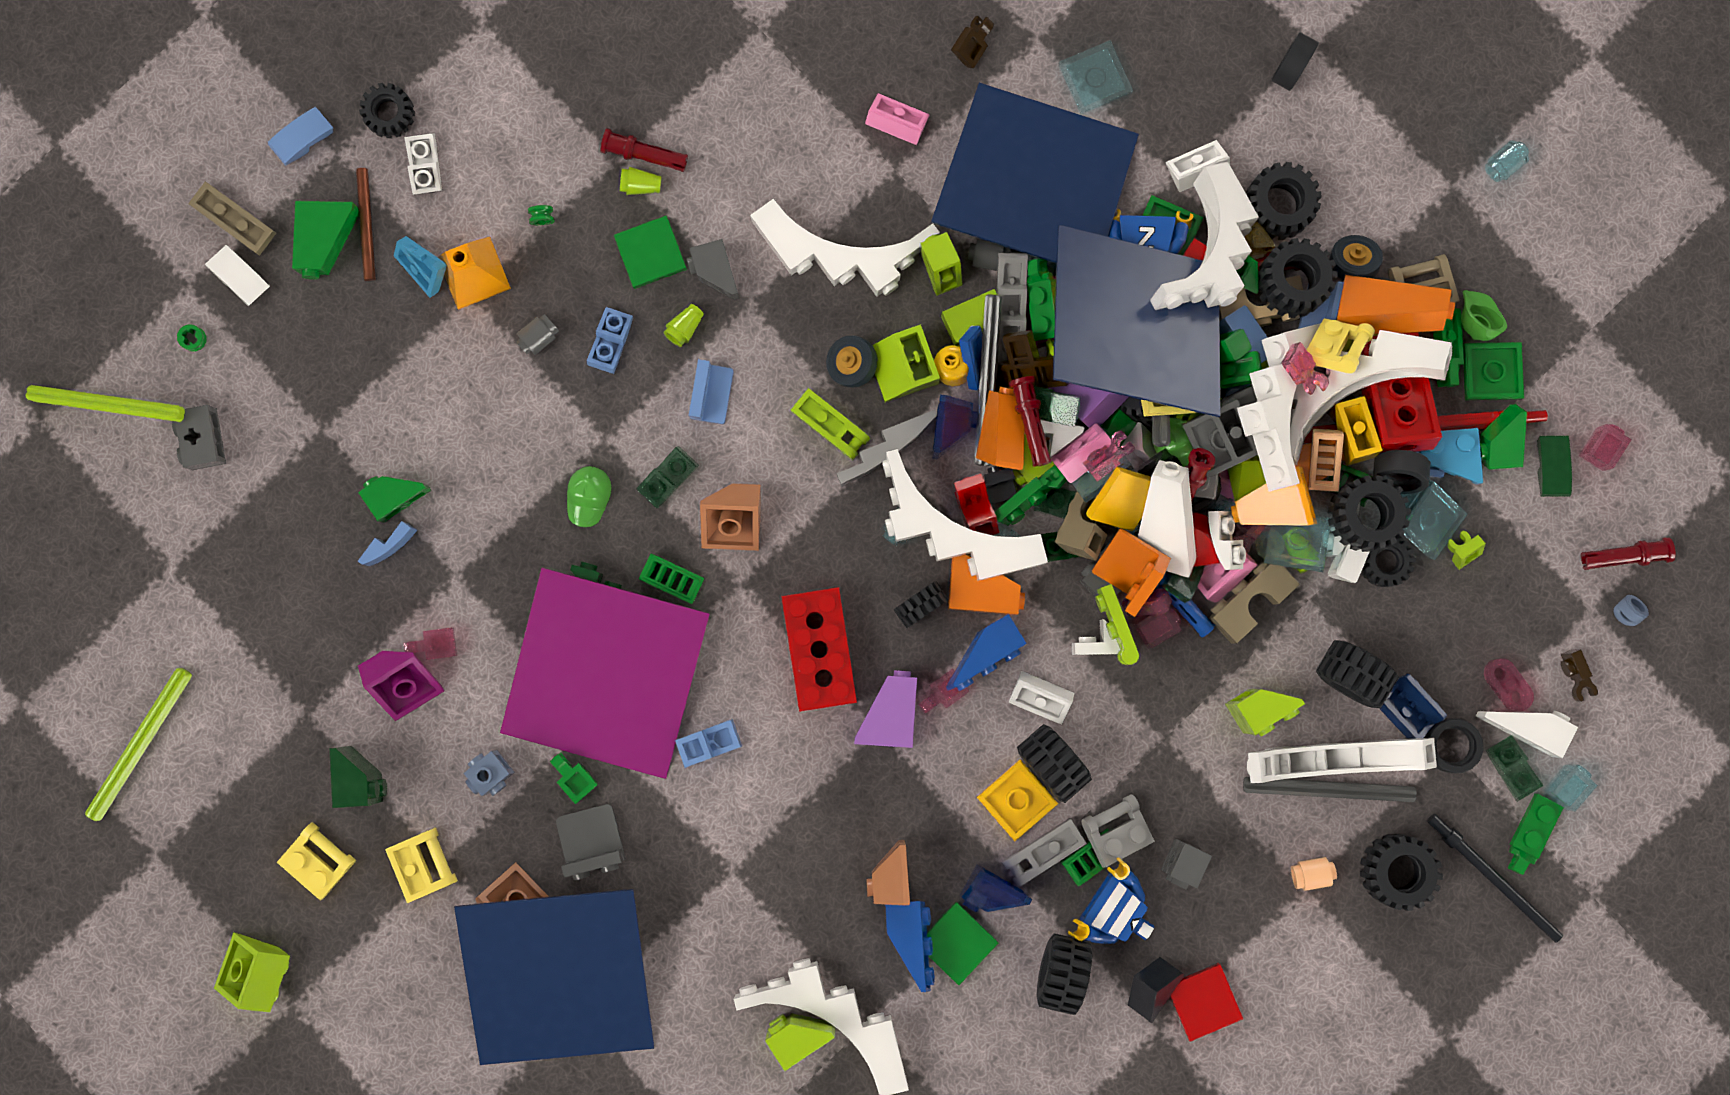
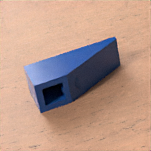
(988, 647)
(909, 935)

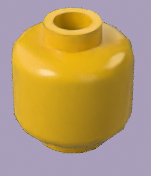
(951, 366)

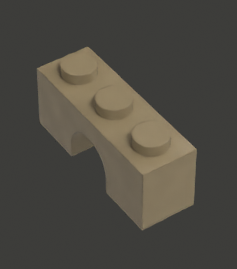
(1079, 533)
(1233, 616)

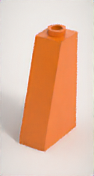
(1394, 305)

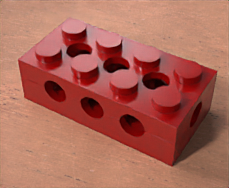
(1407, 400)
(800, 640)

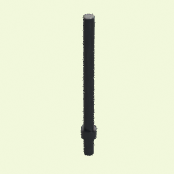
(1455, 840)

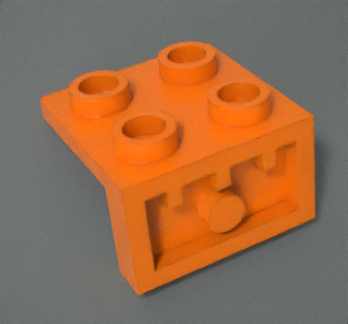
(1132, 568)

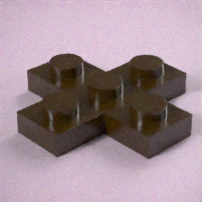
(1024, 362)

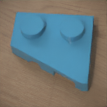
(421, 265)
(1458, 454)

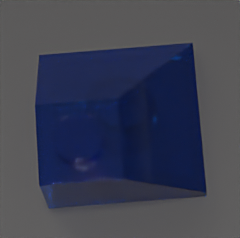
(953, 423)
(991, 892)

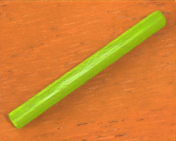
(105, 403)
(138, 744)

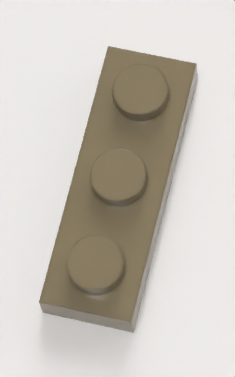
(232, 218)

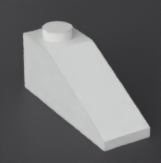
(1543, 731)

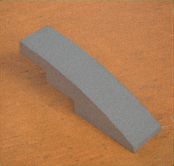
(1013, 289)
(894, 438)

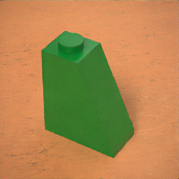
(320, 235)

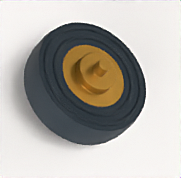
(1356, 257)
(851, 361)

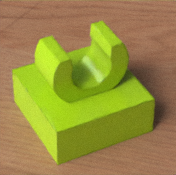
(1468, 551)

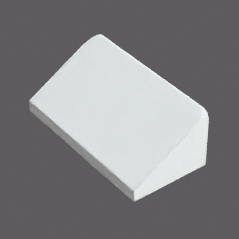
(1188, 166)
(1348, 564)
(1041, 697)

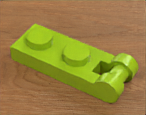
(829, 423)
(1117, 625)

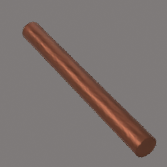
(365, 224)

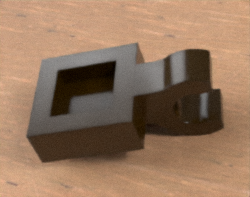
(971, 41)
(1576, 667)

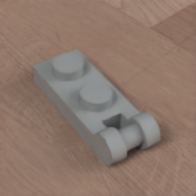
(1045, 852)

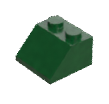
(354, 779)

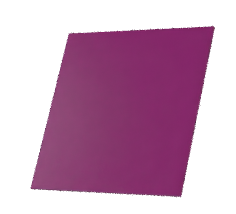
(604, 673)

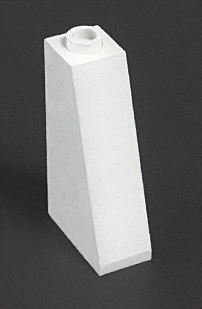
(1169, 517)

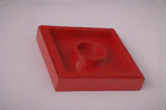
(1205, 1002)

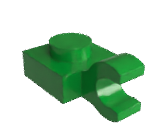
(575, 781)

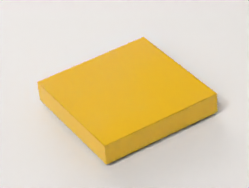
(1121, 499)
(1017, 800)

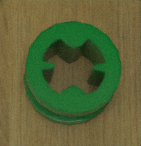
(540, 215)
(183, 341)

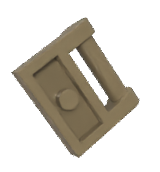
(1439, 264)

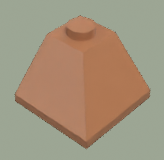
(731, 518)
(890, 878)
(511, 885)

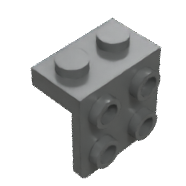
(590, 841)

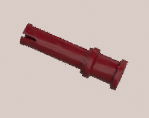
(631, 148)
(1028, 407)
(1199, 469)
(1640, 553)

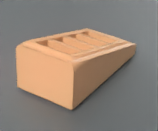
(1337, 448)

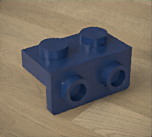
(1412, 708)

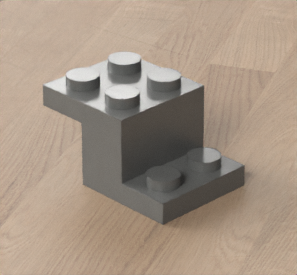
(1224, 434)

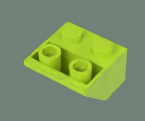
(904, 364)
(1259, 709)

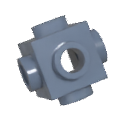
(497, 769)

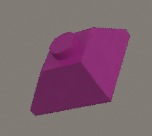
(398, 682)

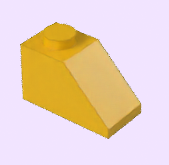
(1359, 432)

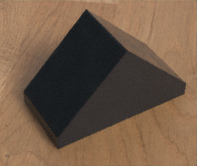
(1153, 988)

